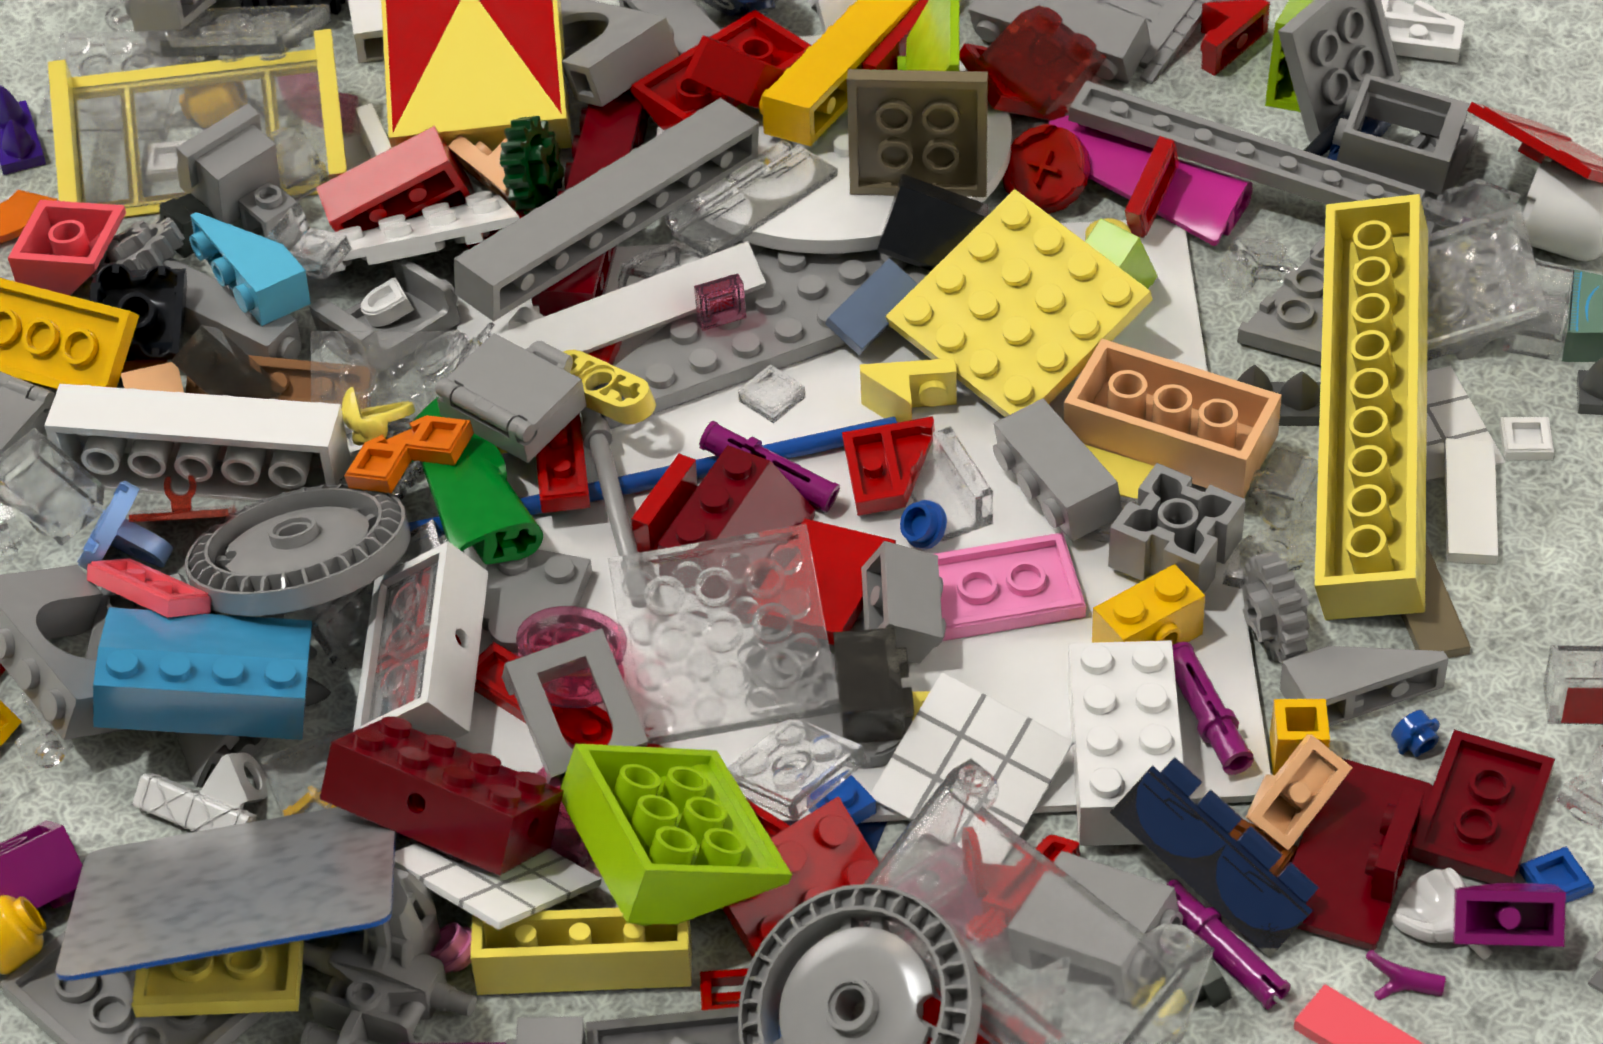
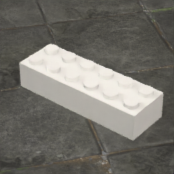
(227, 442)

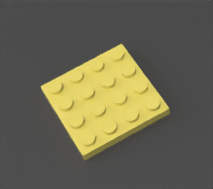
(1019, 306)

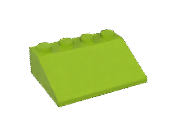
(934, 39)
(668, 831)

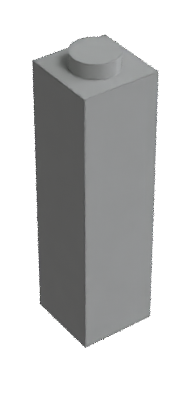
(216, 307)

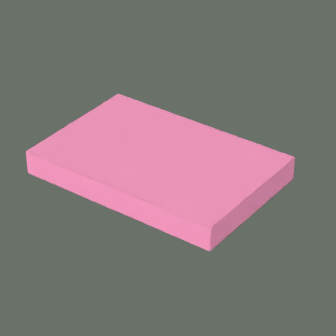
(1008, 586)

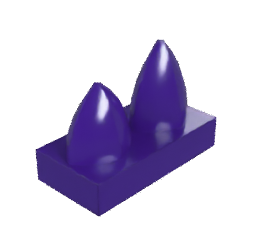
(18, 137)

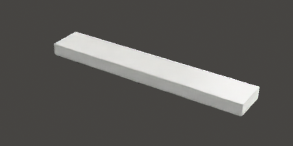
(638, 305)

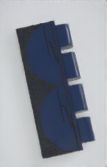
(1220, 869)

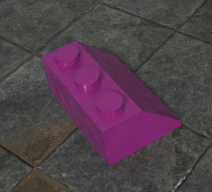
(40, 865)

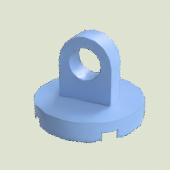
(124, 535)

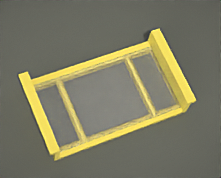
(123, 127)

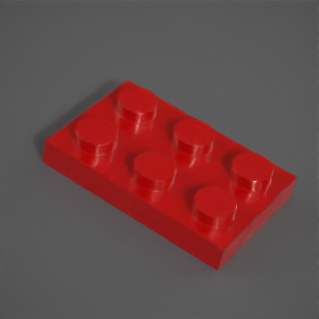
(822, 855)

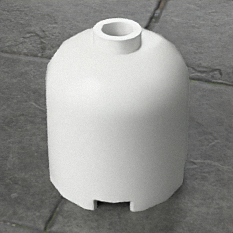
(1565, 212)

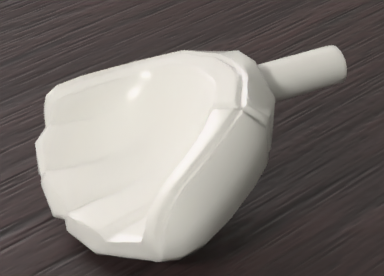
(1428, 909)

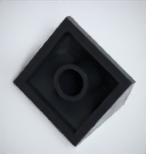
(927, 222)

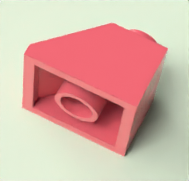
(64, 244)

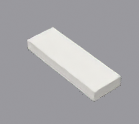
(1470, 501)

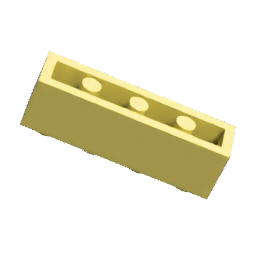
(579, 953)

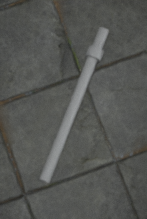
(597, 438)

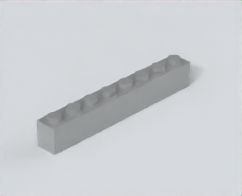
(605, 209)

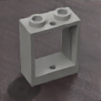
(1406, 108)

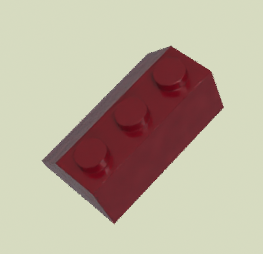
(737, 499)

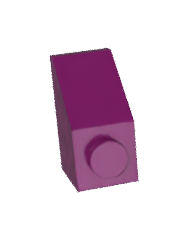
(1509, 915)

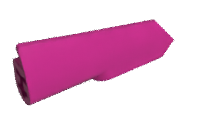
(1197, 198)

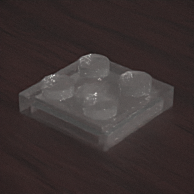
(795, 767)

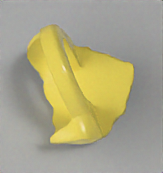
(371, 421)

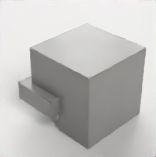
(227, 163)

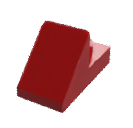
(1230, 30)

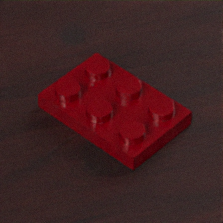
(1482, 808)

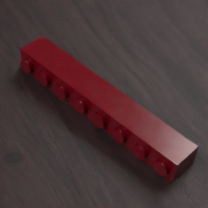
(604, 138)

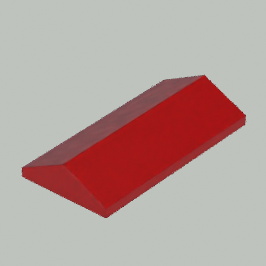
(674, 97)

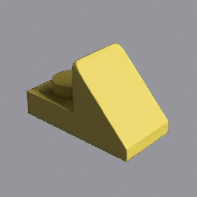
(900, 386)

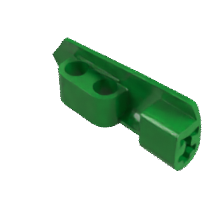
(479, 503)

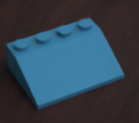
(202, 674)

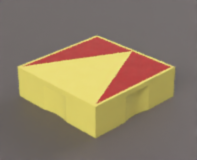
(473, 68)

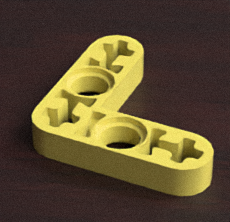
(608, 400)

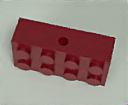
(442, 794)

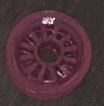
(559, 625)

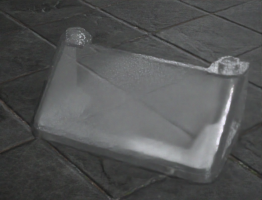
(1043, 945)

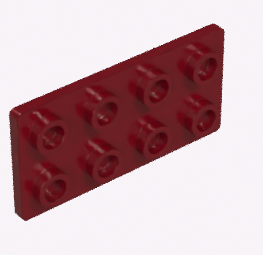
(1359, 852)

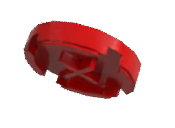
(1048, 167)

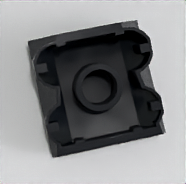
(156, 297)

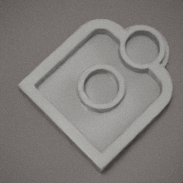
(530, 585)

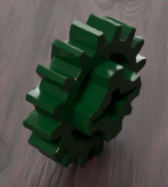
(531, 163)

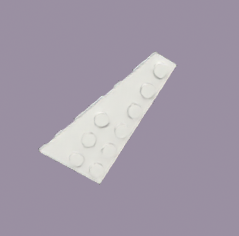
(427, 233)

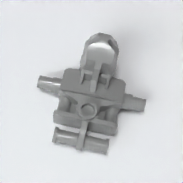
(384, 977)

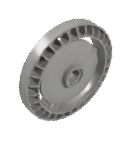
(298, 549)
(820, 981)

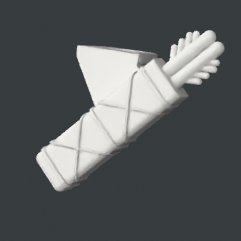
(216, 804)

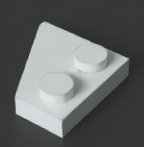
(1423, 31)

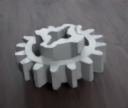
(143, 245)
(1275, 606)

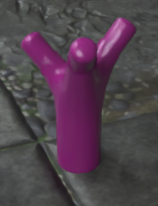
(1405, 978)

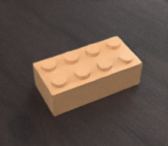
(1173, 416)

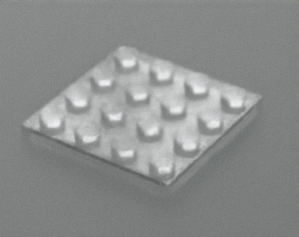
(723, 635)

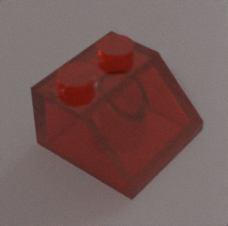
(1042, 59)

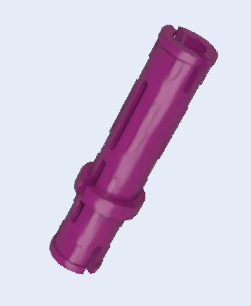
(813, 487)
(1216, 723)
(1229, 949)

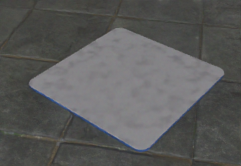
(228, 891)

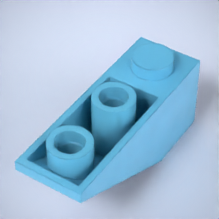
(256, 269)

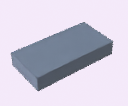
(863, 314)

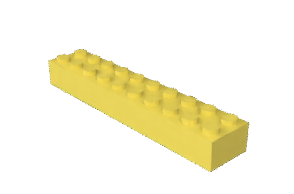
(1373, 410)

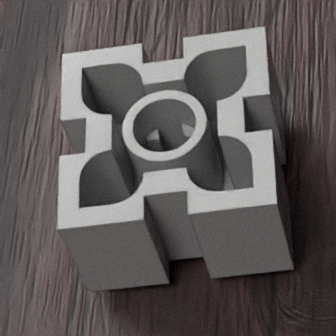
(1176, 528)

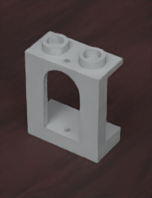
(525, 680)

